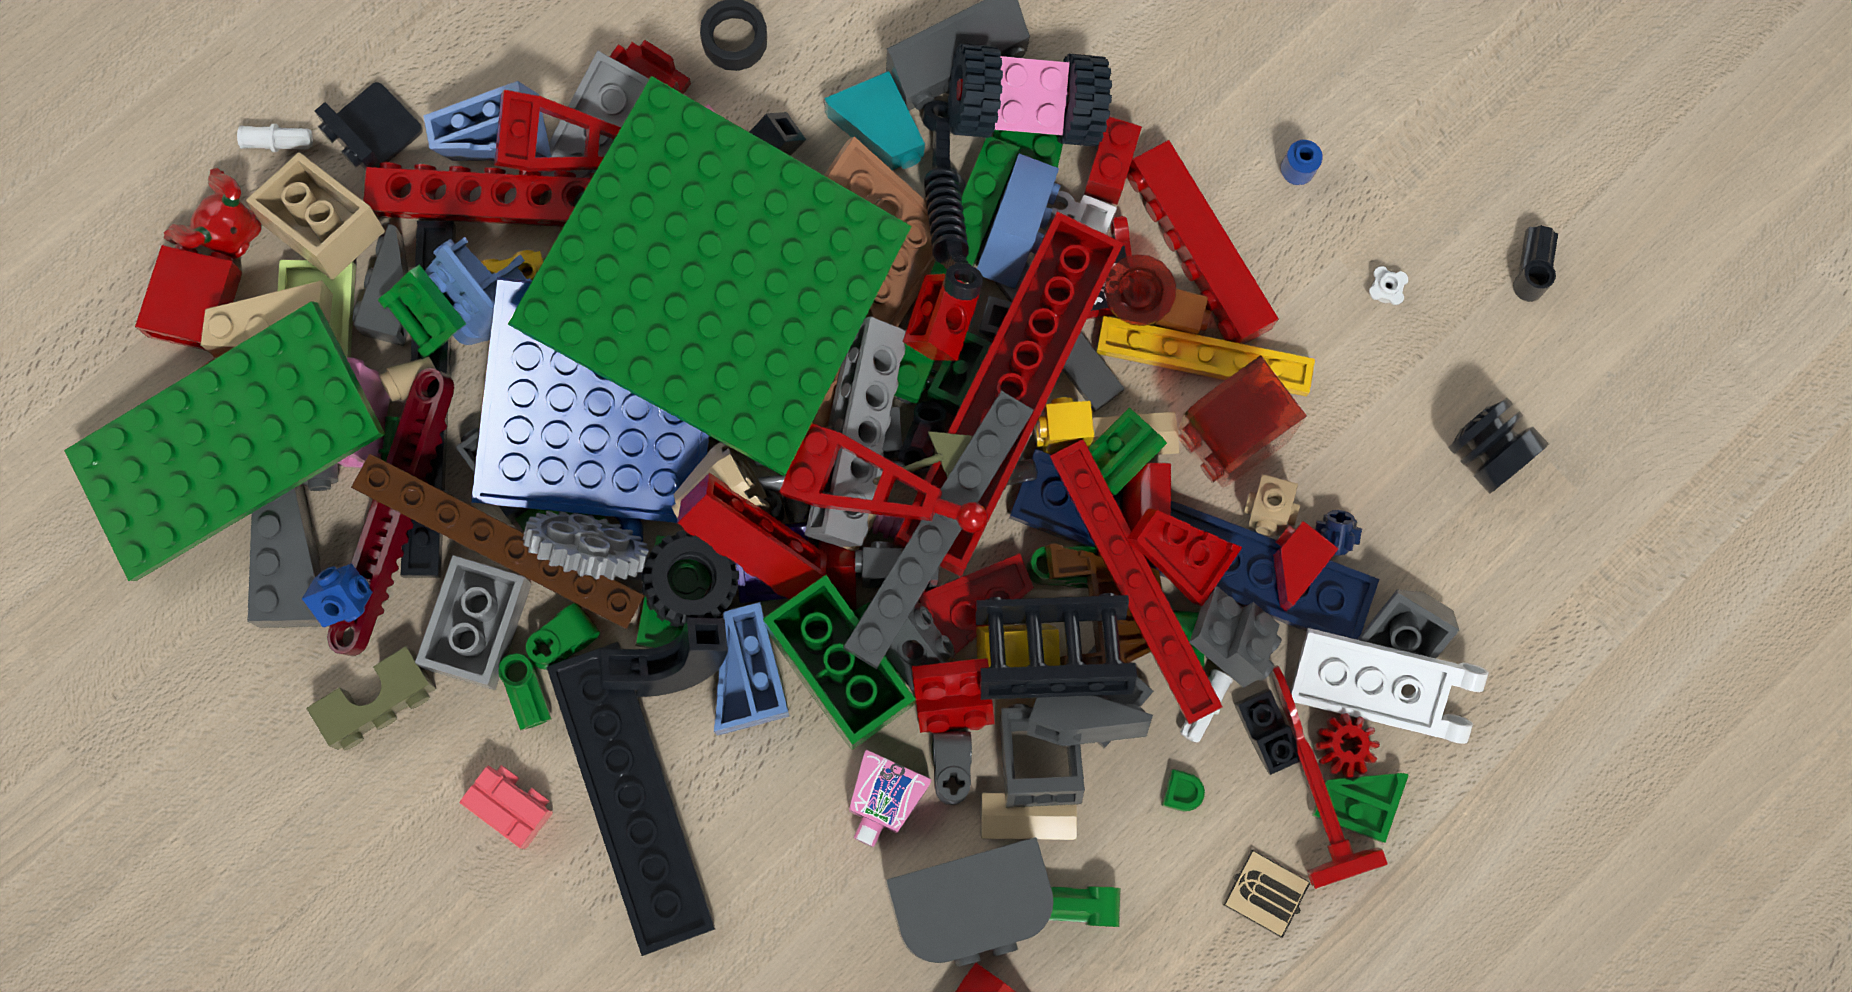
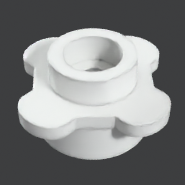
(1381, 292)

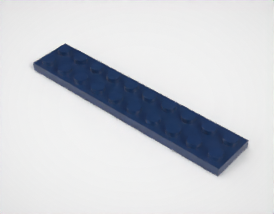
(1332, 603)

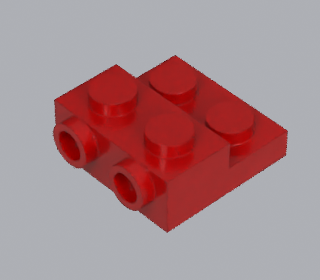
(951, 696)

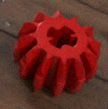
(1348, 760)

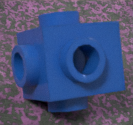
(337, 595)

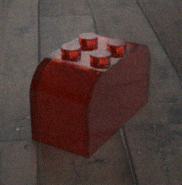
(1240, 423)

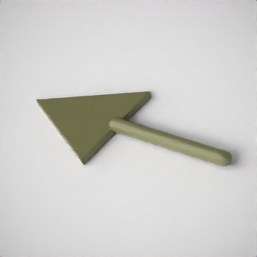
(948, 449)

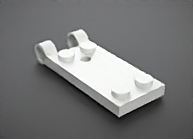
(1368, 682)

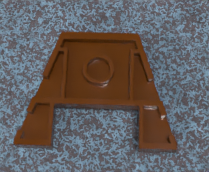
(1072, 563)

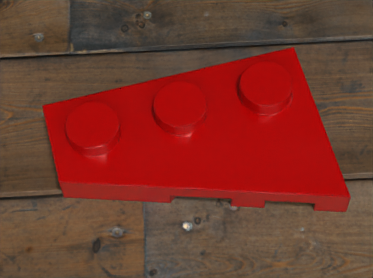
(1183, 553)
(954, 602)

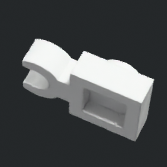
(1089, 212)

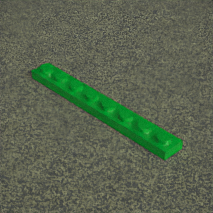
(979, 207)

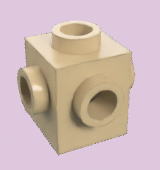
(1272, 506)

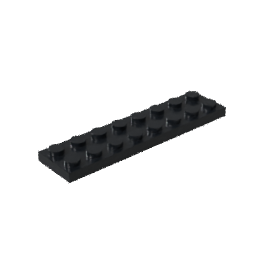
(631, 805)

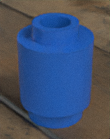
(1301, 162)

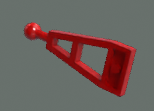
(519, 132)
(813, 466)

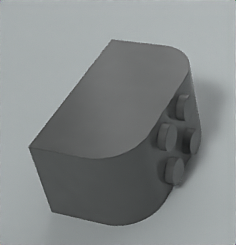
(973, 904)

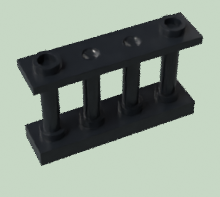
(1066, 680)

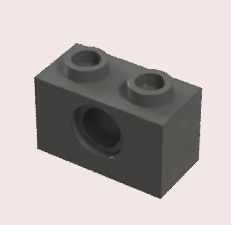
(933, 646)

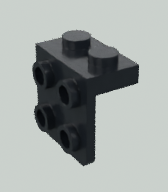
(370, 127)

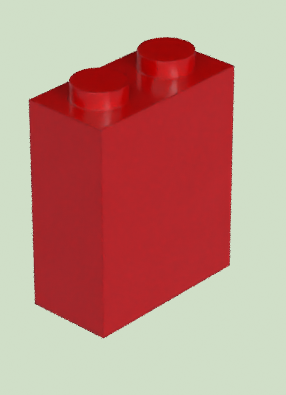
(181, 291)

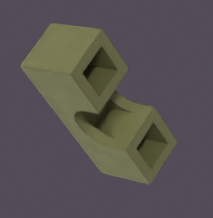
(402, 686)

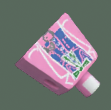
(884, 796)

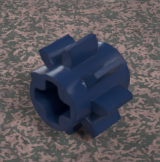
(1340, 529)

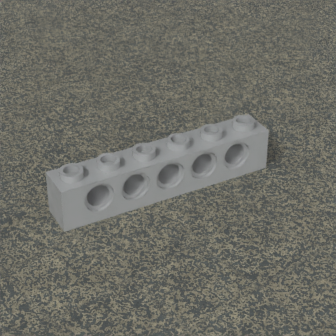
(852, 411)

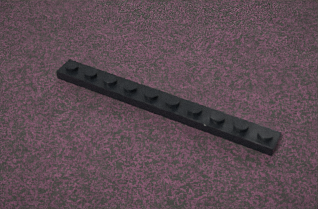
(424, 548)

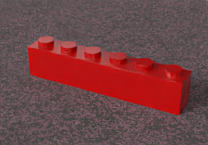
(1201, 244)

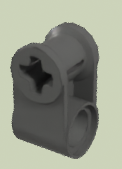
(952, 759)

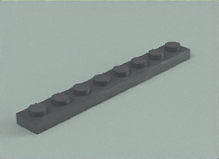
(935, 537)

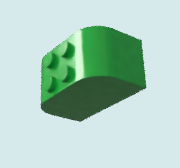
(850, 692)

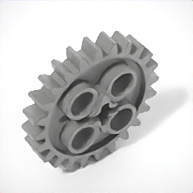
(585, 545)

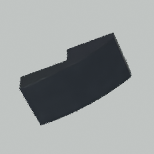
(1268, 731)

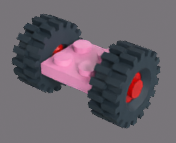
(1029, 95)

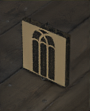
(1266, 893)

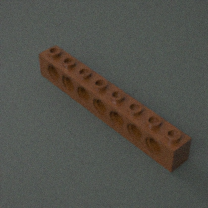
(491, 539)

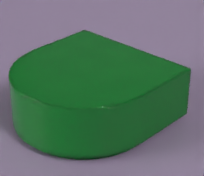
(1183, 791)

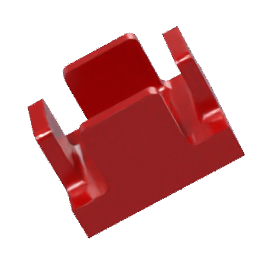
(652, 61)

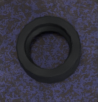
(737, 10)

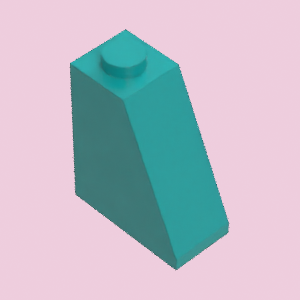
(879, 120)

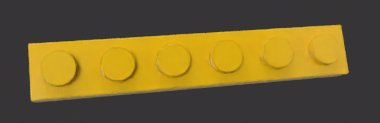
(1198, 353)

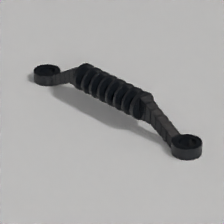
(946, 209)

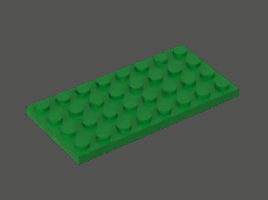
(224, 441)

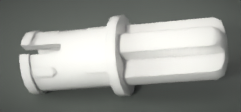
(274, 138)
(1195, 730)

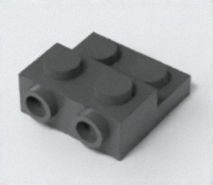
(876, 562)
(1236, 637)

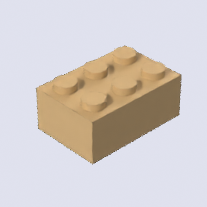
(315, 215)

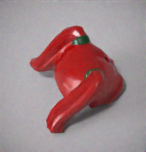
(215, 218)

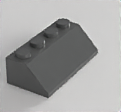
(925, 60)

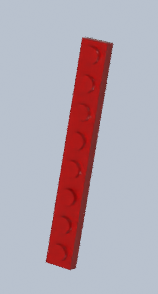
(1135, 578)

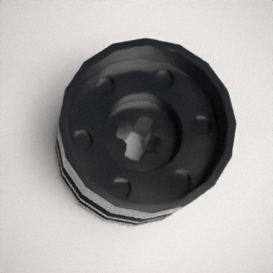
(1498, 445)

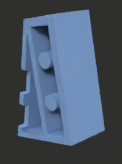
(470, 127)
(1018, 220)
(748, 678)

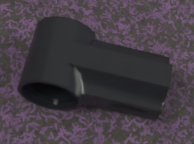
(1536, 261)
(918, 445)

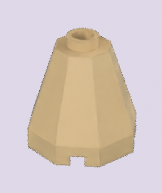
(726, 467)

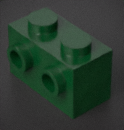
(954, 378)

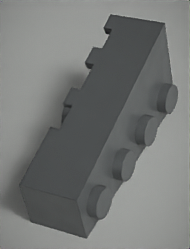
(282, 563)

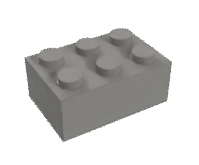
(473, 622)

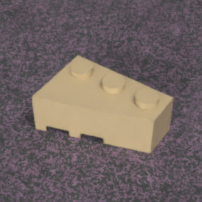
(238, 321)

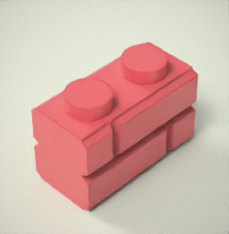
(506, 806)

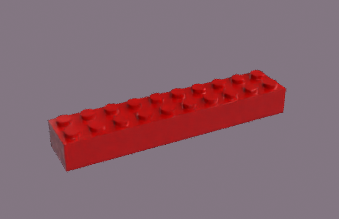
(1028, 353)

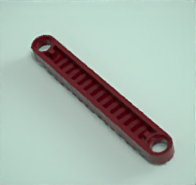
(384, 527)

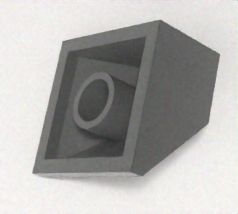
(1412, 624)

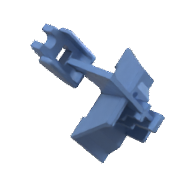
(469, 287)

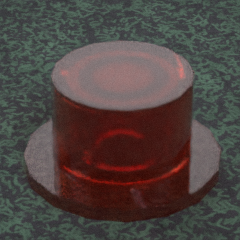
(1140, 290)

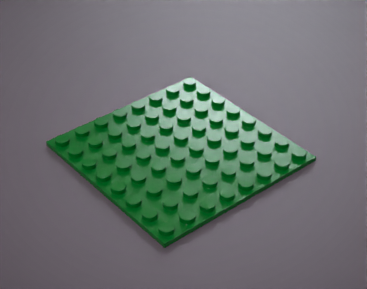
(712, 276)

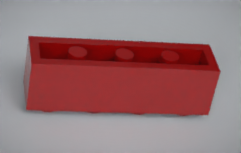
(751, 537)

